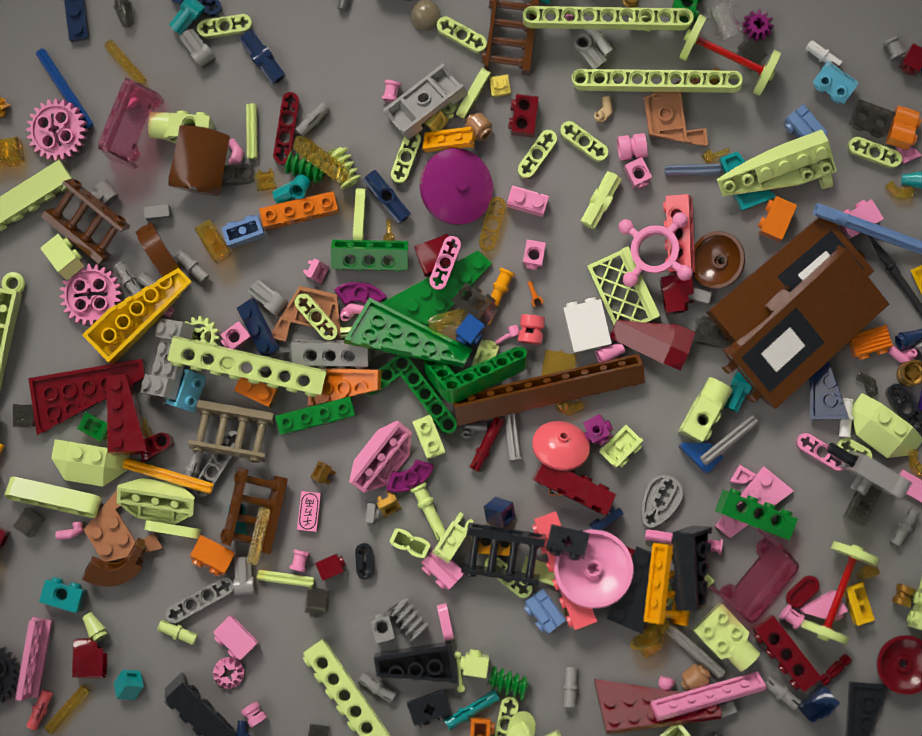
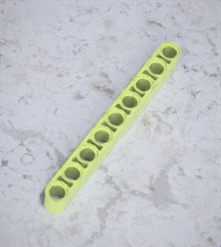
(615, 12)
(666, 77)

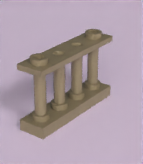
(227, 412)

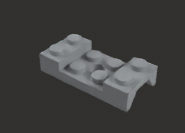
(409, 113)
(165, 376)

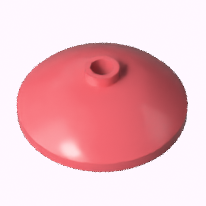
(559, 452)

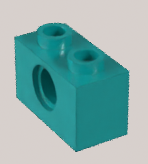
(51, 596)

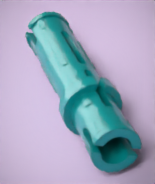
(471, 710)

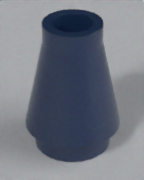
(907, 339)

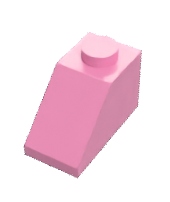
(821, 606)

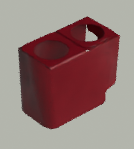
(429, 252)
(676, 293)
(88, 659)

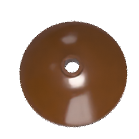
(708, 254)

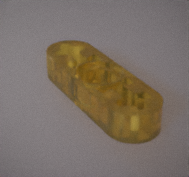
(483, 236)

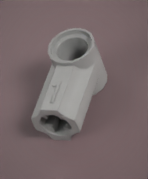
(199, 51)
(590, 53)
(103, 192)
(272, 300)
(243, 582)

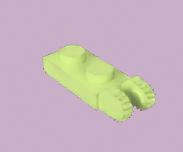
(451, 539)

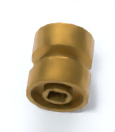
(910, 373)

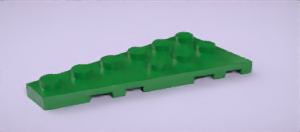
(424, 301)
(395, 333)

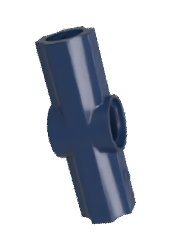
(262, 57)
(380, 187)

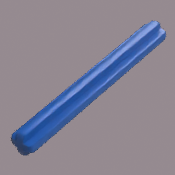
(62, 85)

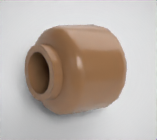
(481, 126)
(695, 677)

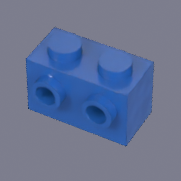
(469, 331)

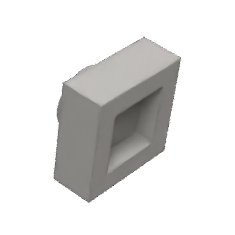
(372, 513)

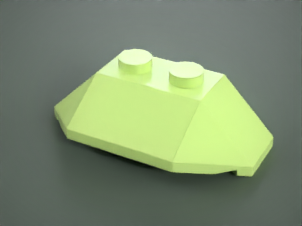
(883, 428)
(87, 463)
(156, 500)

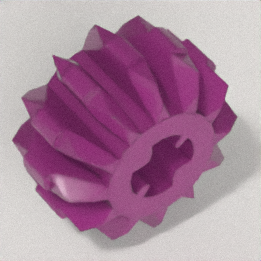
(763, 22)

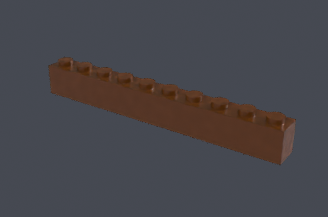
(550, 389)

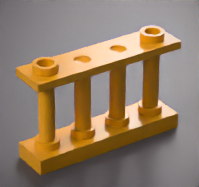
(658, 589)

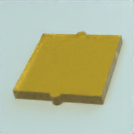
(557, 362)

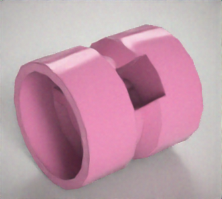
(632, 146)

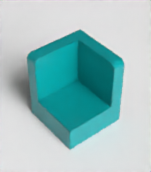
(128, 685)

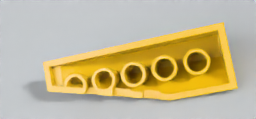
(129, 320)

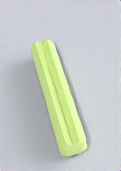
(251, 130)
(285, 578)

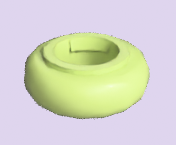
(21, 282)

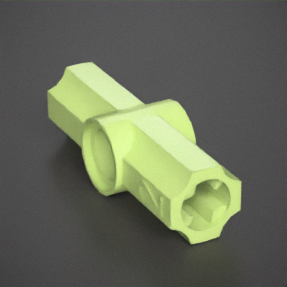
(600, 200)

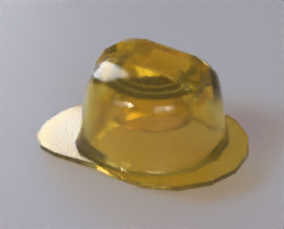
(651, 640)

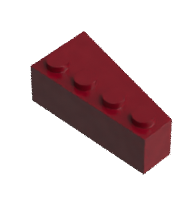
(576, 488)

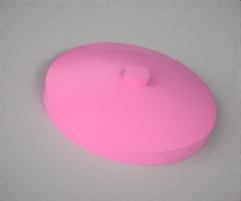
(600, 576)

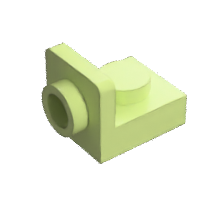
(486, 350)

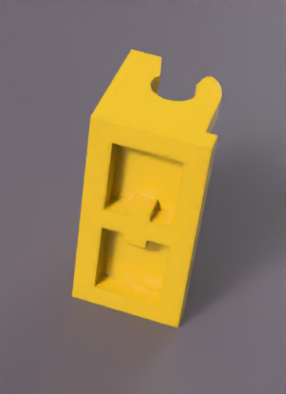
(858, 604)

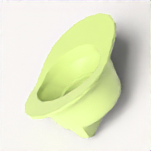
(521, 725)

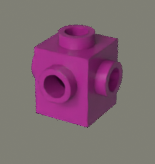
(594, 425)

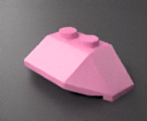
(381, 456)

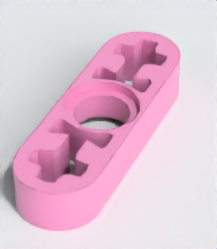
(445, 247)
(806, 449)

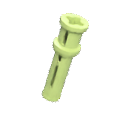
(426, 503)

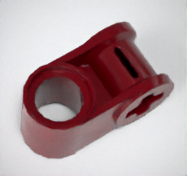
(155, 446)

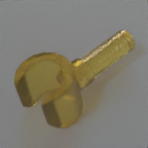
(709, 156)
(389, 236)

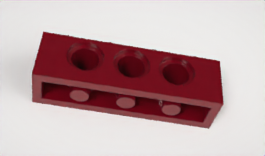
(808, 676)

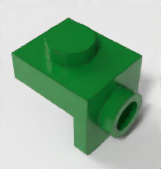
(93, 427)

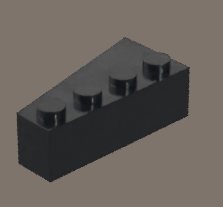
(690, 567)
(630, 608)
(422, 662)
(195, 710)

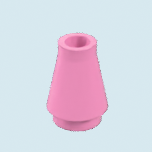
(609, 352)

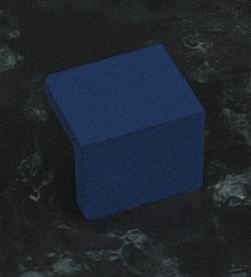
(499, 512)

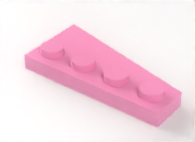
(763, 487)

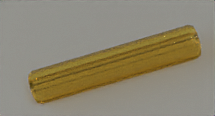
(123, 60)
(258, 536)
(66, 709)

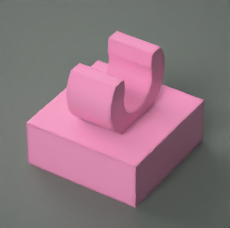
(316, 271)

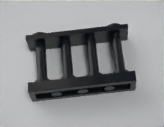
(496, 535)

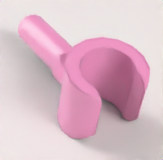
(513, 332)

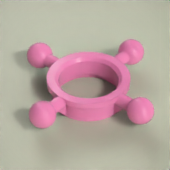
(626, 227)

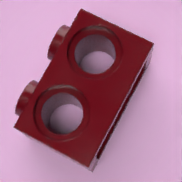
(527, 116)

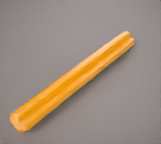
(168, 475)

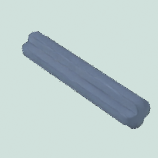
(692, 170)

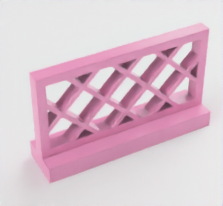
(34, 658)

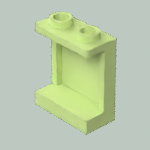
(429, 437)

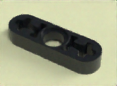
(902, 393)

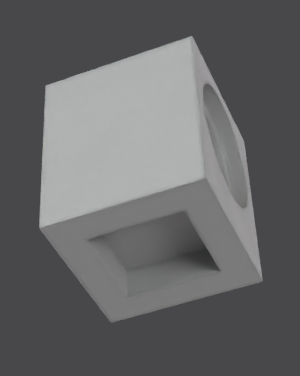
(379, 636)

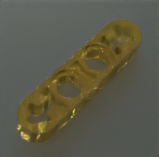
(321, 159)

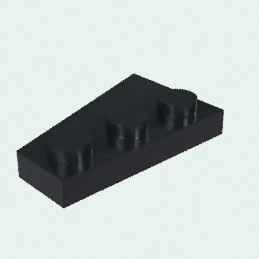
(863, 706)

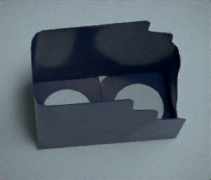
(818, 704)

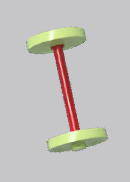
(765, 72)
(854, 554)

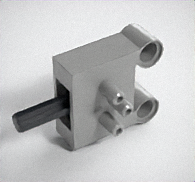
(869, 473)

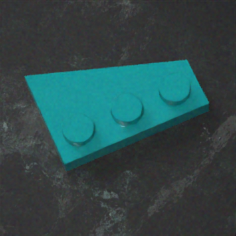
(749, 199)

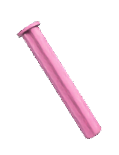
(665, 537)

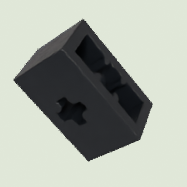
(558, 537)
(418, 705)

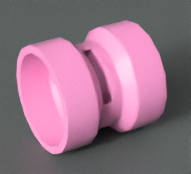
(251, 710)

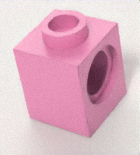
(637, 165)
(536, 246)
(236, 328)

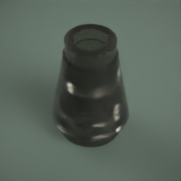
(124, 12)

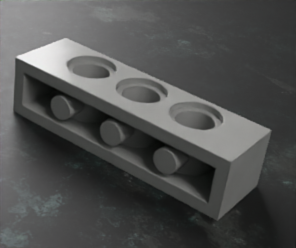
(301, 355)

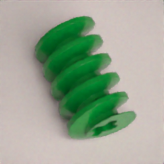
(302, 167)
(508, 682)

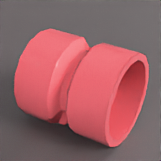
(534, 323)

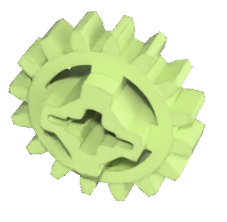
(205, 331)

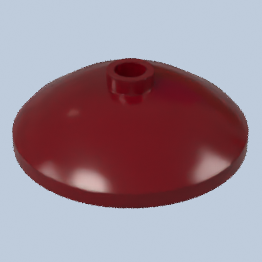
(900, 679)

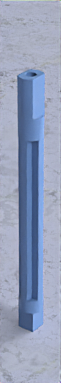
(868, 228)

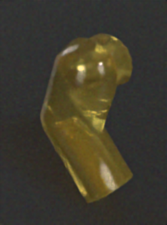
(899, 193)
(568, 409)

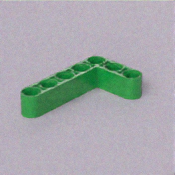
(476, 378)
(416, 389)

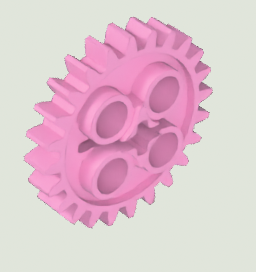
(41, 135)
(90, 277)

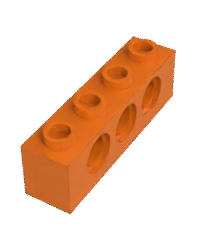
(299, 210)

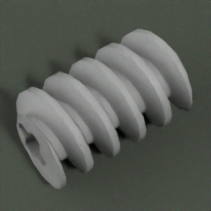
(408, 618)

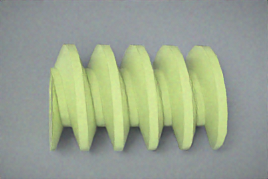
(339, 154)

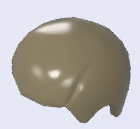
(425, 15)

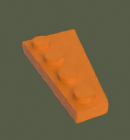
(346, 383)

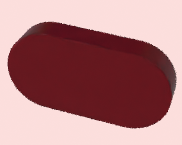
(802, 591)

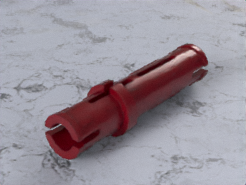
(486, 445)

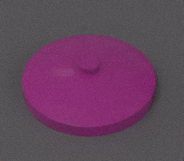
(456, 186)

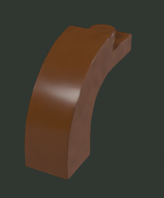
(156, 249)
(115, 573)

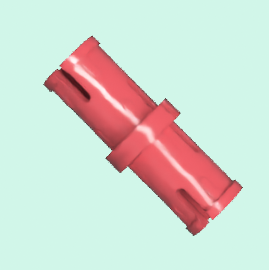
(39, 709)

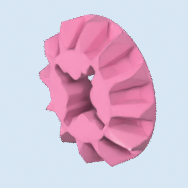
(219, 670)

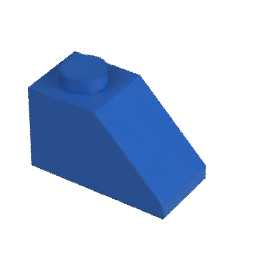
(696, 450)

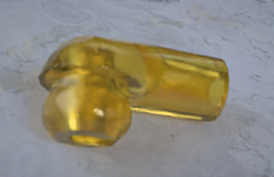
(914, 464)

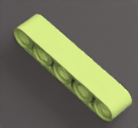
(53, 497)

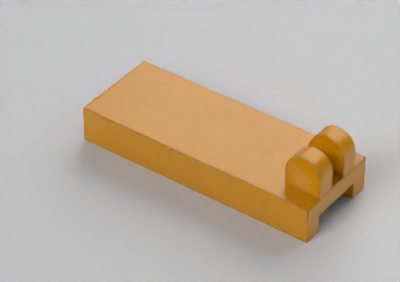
(449, 139)

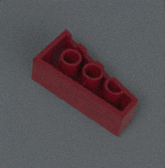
(124, 420)

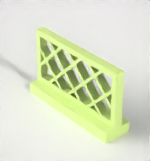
(641, 287)

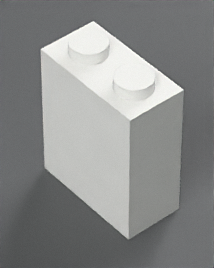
(586, 325)

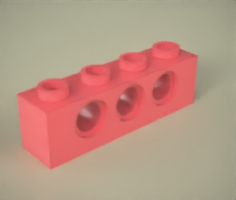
(684, 204)

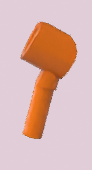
(534, 294)

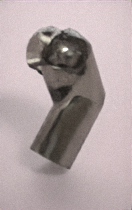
(869, 383)

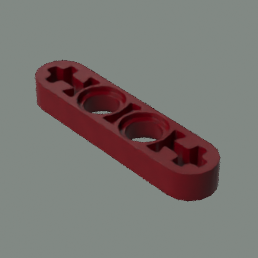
(286, 128)

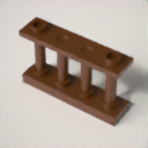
(525, 44)
(70, 229)
(274, 503)

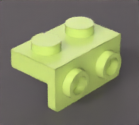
(621, 446)

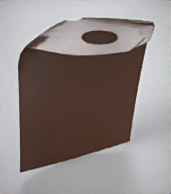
(199, 160)

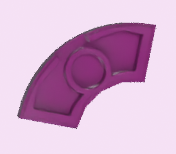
(359, 292)
(409, 478)

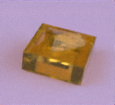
(867, 572)

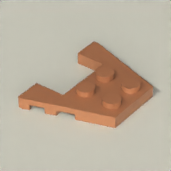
(667, 119)
(326, 300)
(112, 536)

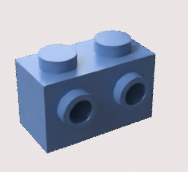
(243, 231)

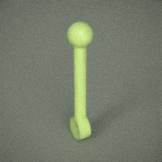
(457, 655)

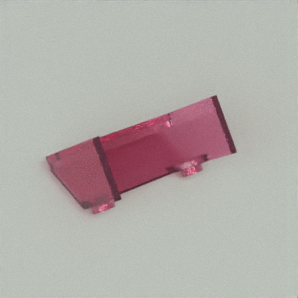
(127, 122)
(761, 582)

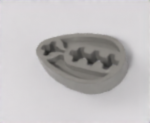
(671, 502)

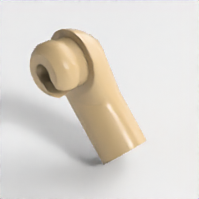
(606, 111)

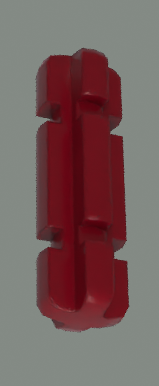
(835, 669)

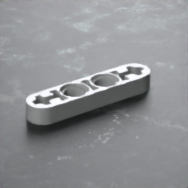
(215, 462)
(199, 598)

